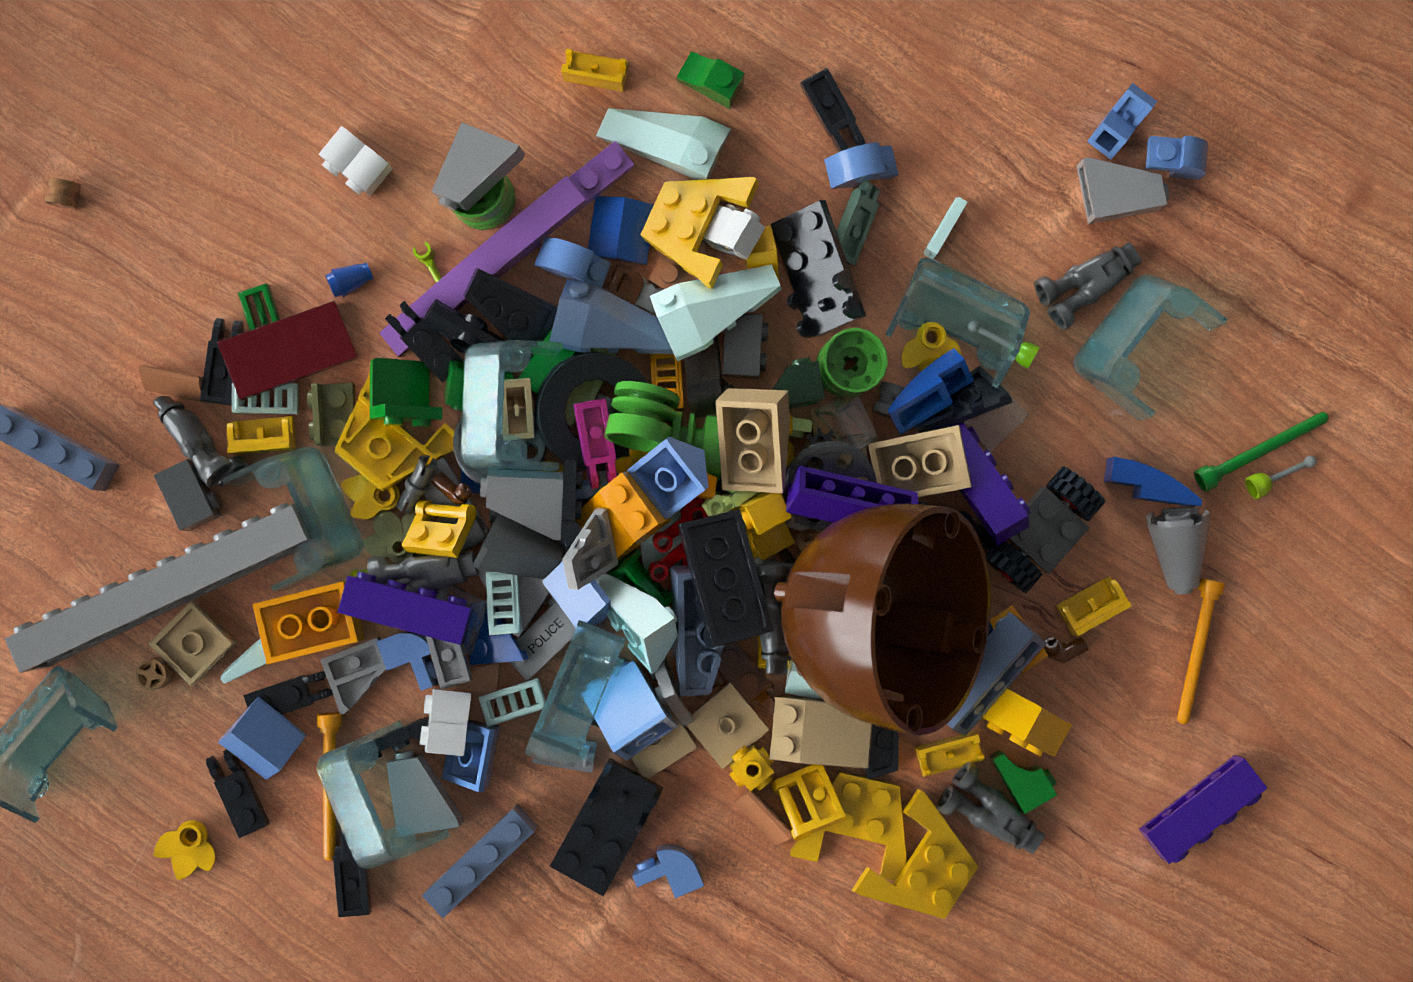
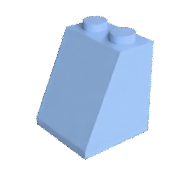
(632, 712)

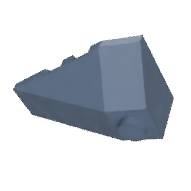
(598, 319)
(694, 661)

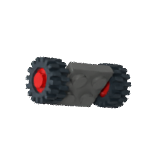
(1050, 532)

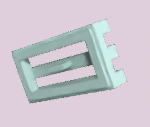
(945, 227)

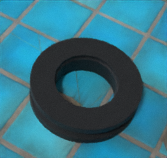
(557, 388)

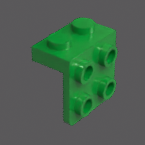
(401, 393)

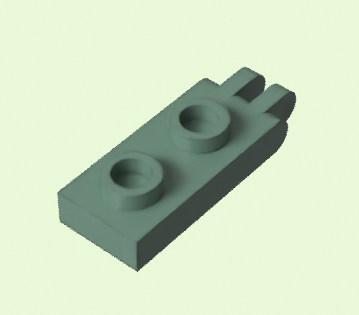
(858, 220)

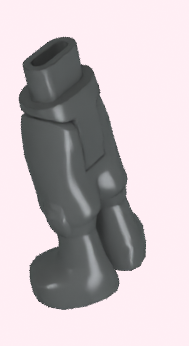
(1091, 278)
(196, 442)
(425, 571)
(774, 644)
(995, 814)

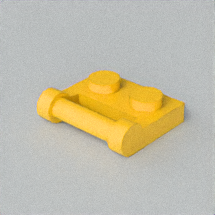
(437, 537)
(818, 797)

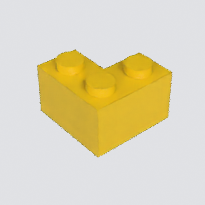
(765, 524)
(1028, 724)

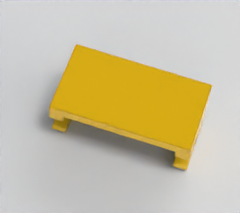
(594, 70)
(261, 435)
(1093, 606)
(949, 753)

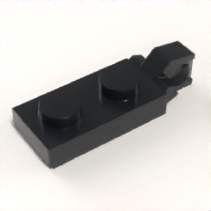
(350, 883)

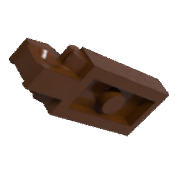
(746, 677)

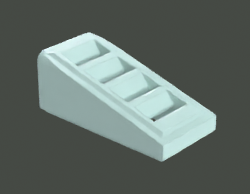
(238, 406)
(516, 626)
(247, 662)
(516, 712)

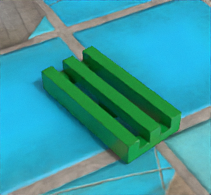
(243, 296)

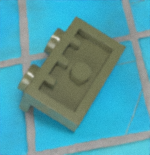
(331, 410)

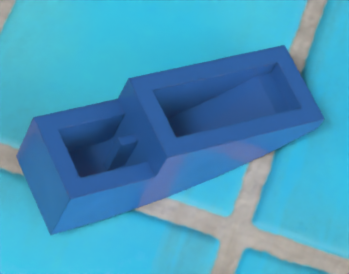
(930, 391)
(1149, 483)

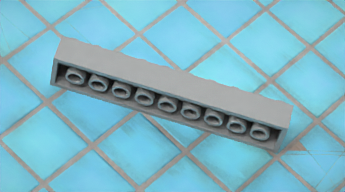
(158, 589)

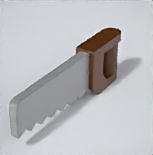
(639, 291)

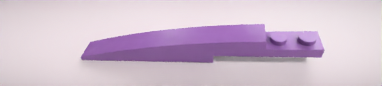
(521, 234)

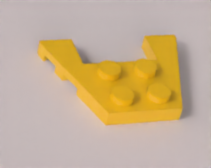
(683, 217)
(386, 451)
(871, 814)
(933, 873)

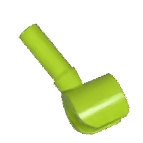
(427, 259)

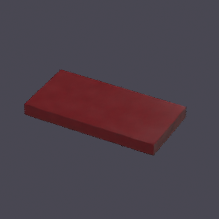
(287, 350)

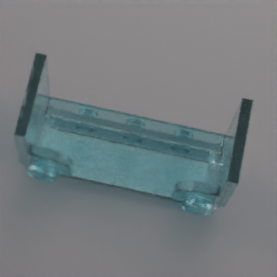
(954, 301)
(1105, 353)
(482, 405)
(320, 505)
(576, 695)
(41, 732)
(354, 810)

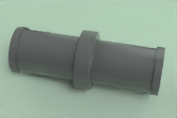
(417, 484)

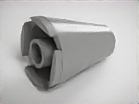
(1180, 545)

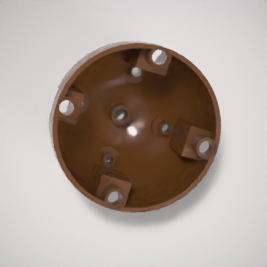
(890, 615)

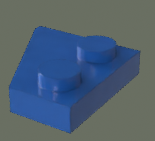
(495, 647)

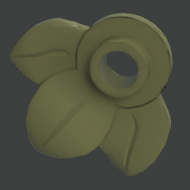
(389, 534)

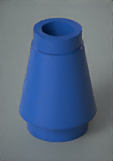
(348, 278)

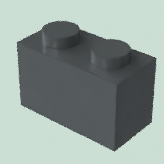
(743, 347)
(188, 496)

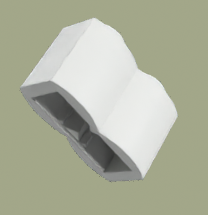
(355, 161)
(733, 231)
(446, 722)

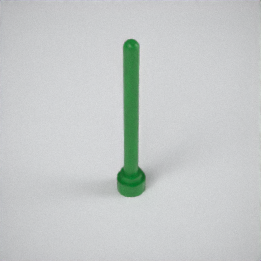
(1209, 476)

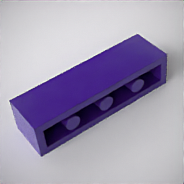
(991, 493)
(834, 496)
(406, 609)
(1203, 809)

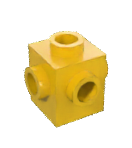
(747, 756)

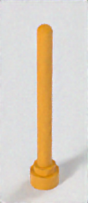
(1210, 592)
(329, 725)

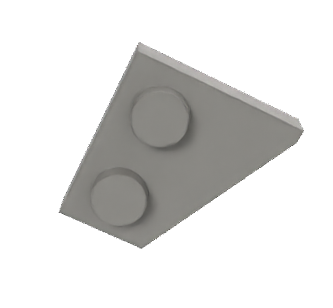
(591, 551)
(353, 672)
(668, 692)

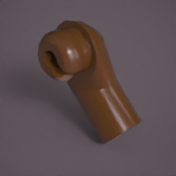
(447, 487)
(1064, 652)

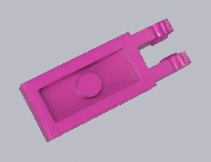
(595, 448)

